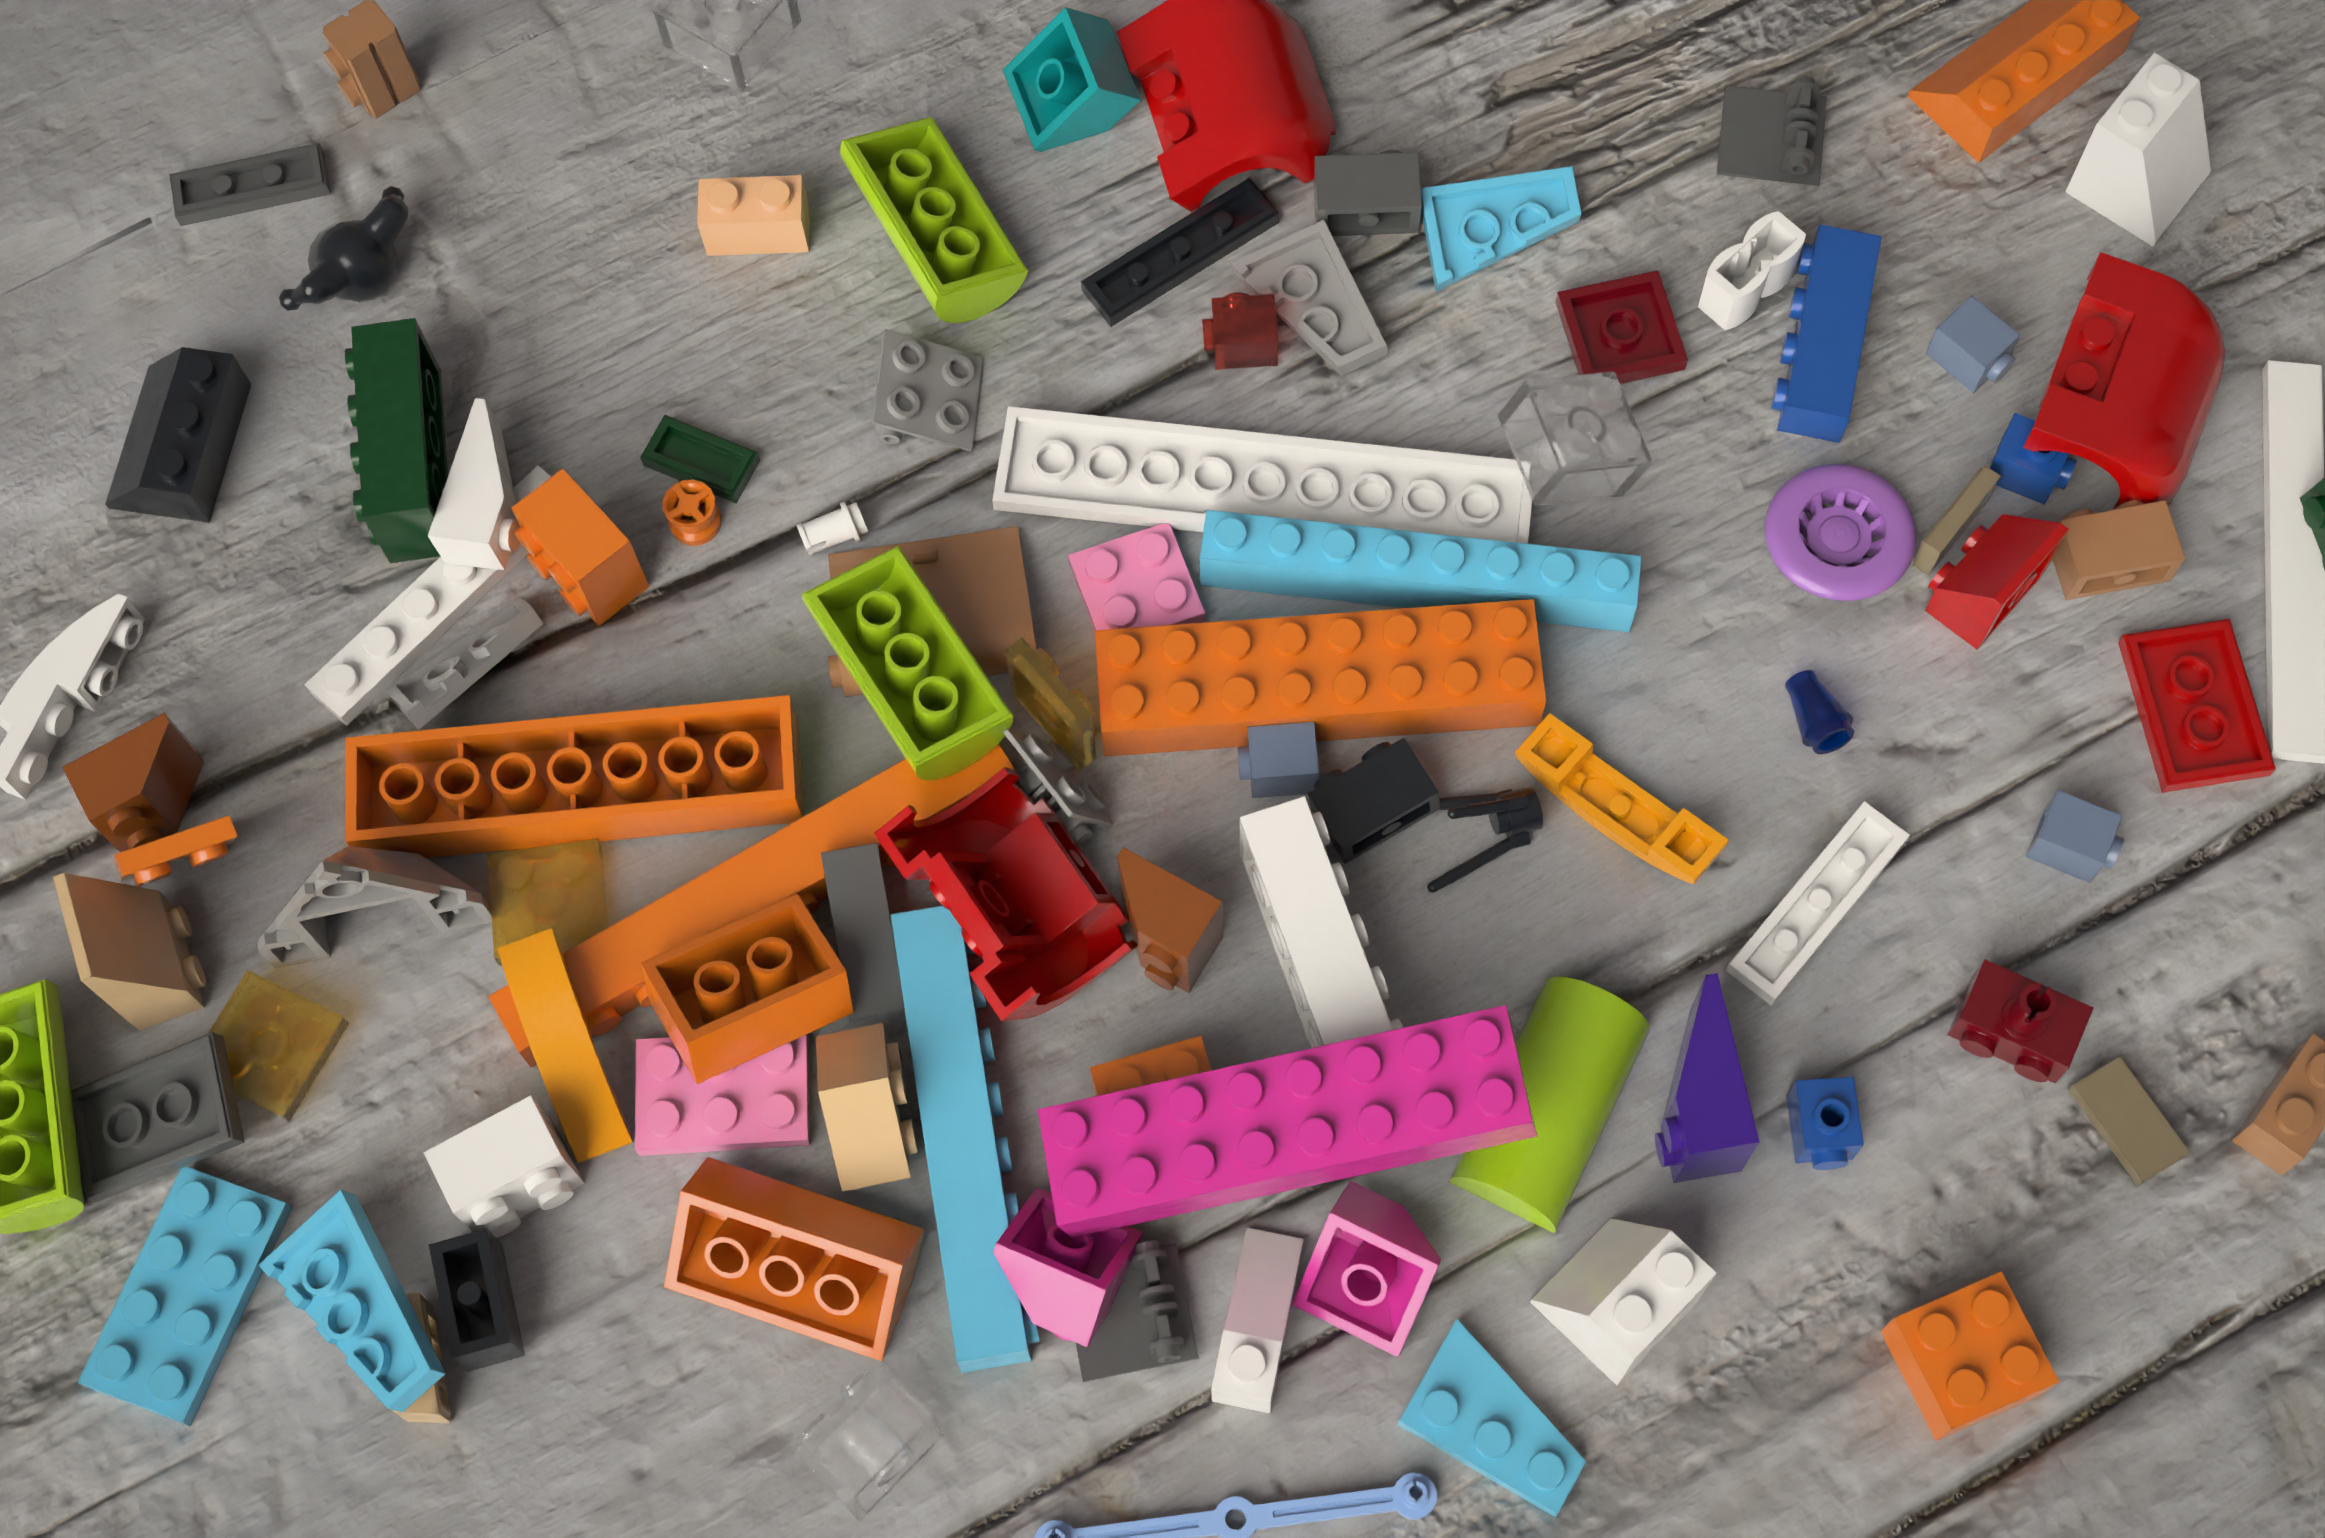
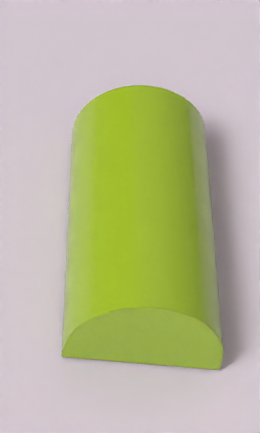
(935, 219)
(910, 664)
(1574, 1068)
(36, 1113)

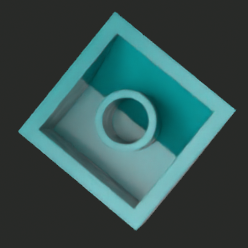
(1071, 81)

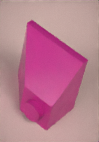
(1369, 1269)
(1060, 1278)

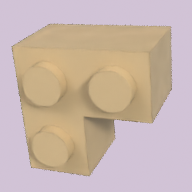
(860, 1100)

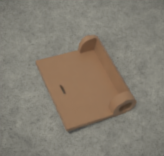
(976, 584)

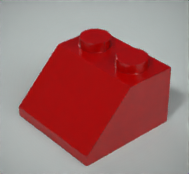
(1993, 575)

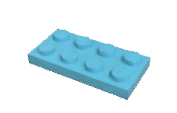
(185, 1295)

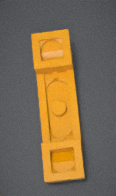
(1617, 805)
(563, 1045)

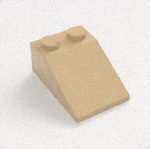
(131, 948)

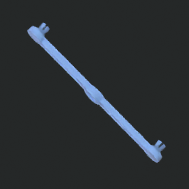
(1411, 1497)

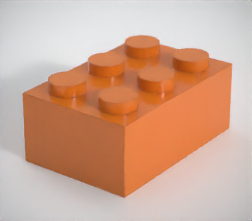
(747, 988)

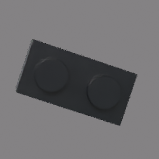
(1374, 798)
(476, 1300)

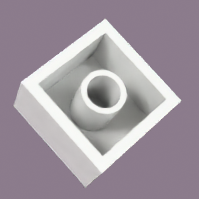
(504, 1168)

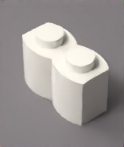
(1751, 270)

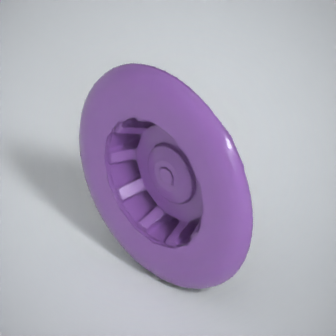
(1838, 539)

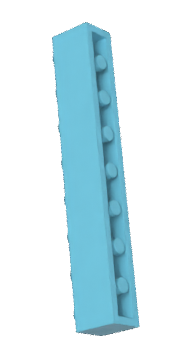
(1416, 569)
(961, 1137)

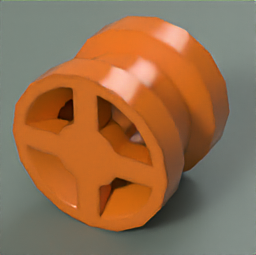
(694, 500)

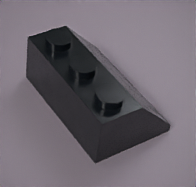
(181, 436)

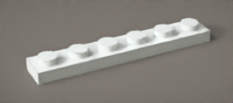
(408, 627)

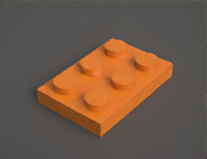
(197, 844)

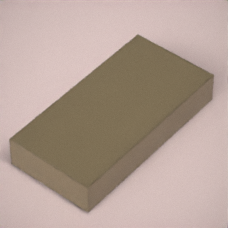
(1956, 520)
(2129, 1121)

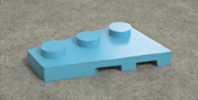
(1493, 218)
(1490, 1424)

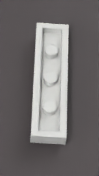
(1817, 903)

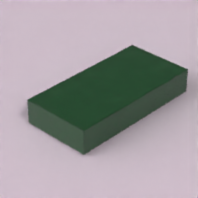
(698, 455)

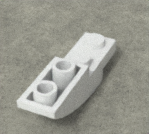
(69, 672)

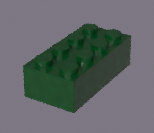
(399, 436)

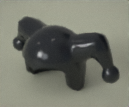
(353, 257)

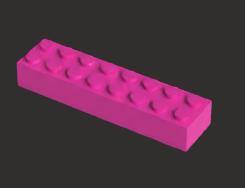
(1286, 1122)

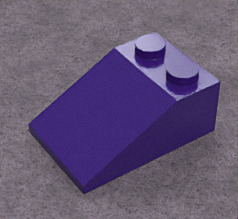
(1708, 1110)

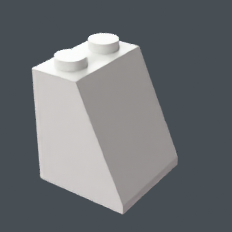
(2146, 152)
(1624, 1293)

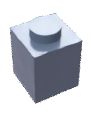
(1974, 345)
(1280, 759)
(2076, 837)

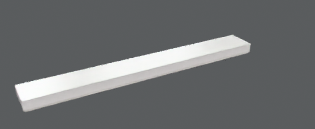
(2293, 562)

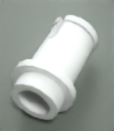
(832, 528)

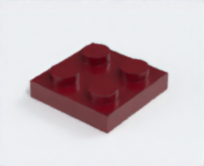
(1622, 328)

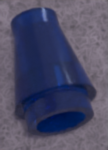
(1819, 715)

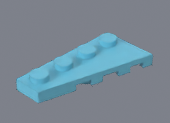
(352, 1293)

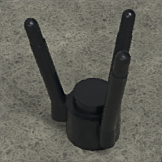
(1509, 813)

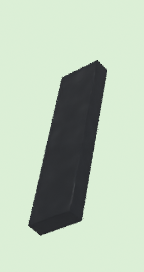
(1180, 252)

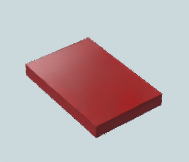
(2196, 705)

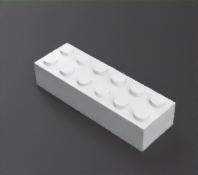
(1311, 925)

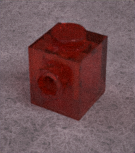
(1242, 331)

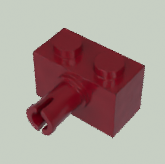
(2019, 1023)

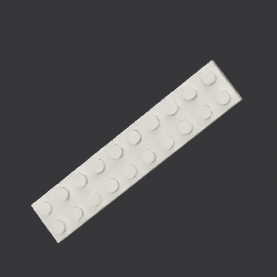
(1178, 471)

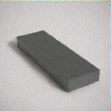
(249, 184)
(863, 929)

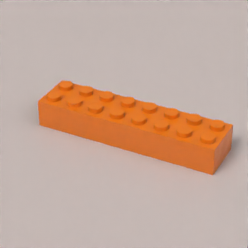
(1340, 670)
(575, 778)

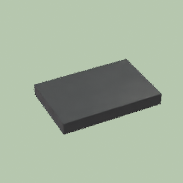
(155, 1117)

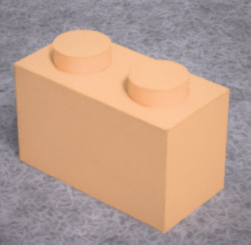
(753, 215)

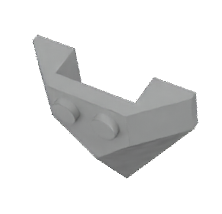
(364, 879)

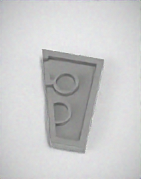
(1316, 296)
(459, 665)

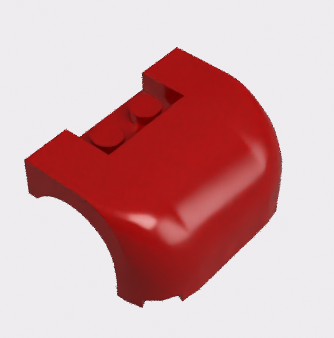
(1228, 92)
(2133, 380)
(1017, 893)

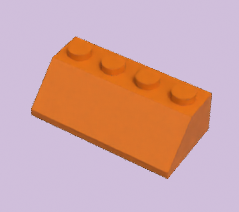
(2023, 69)
(792, 1257)

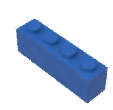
(1828, 333)

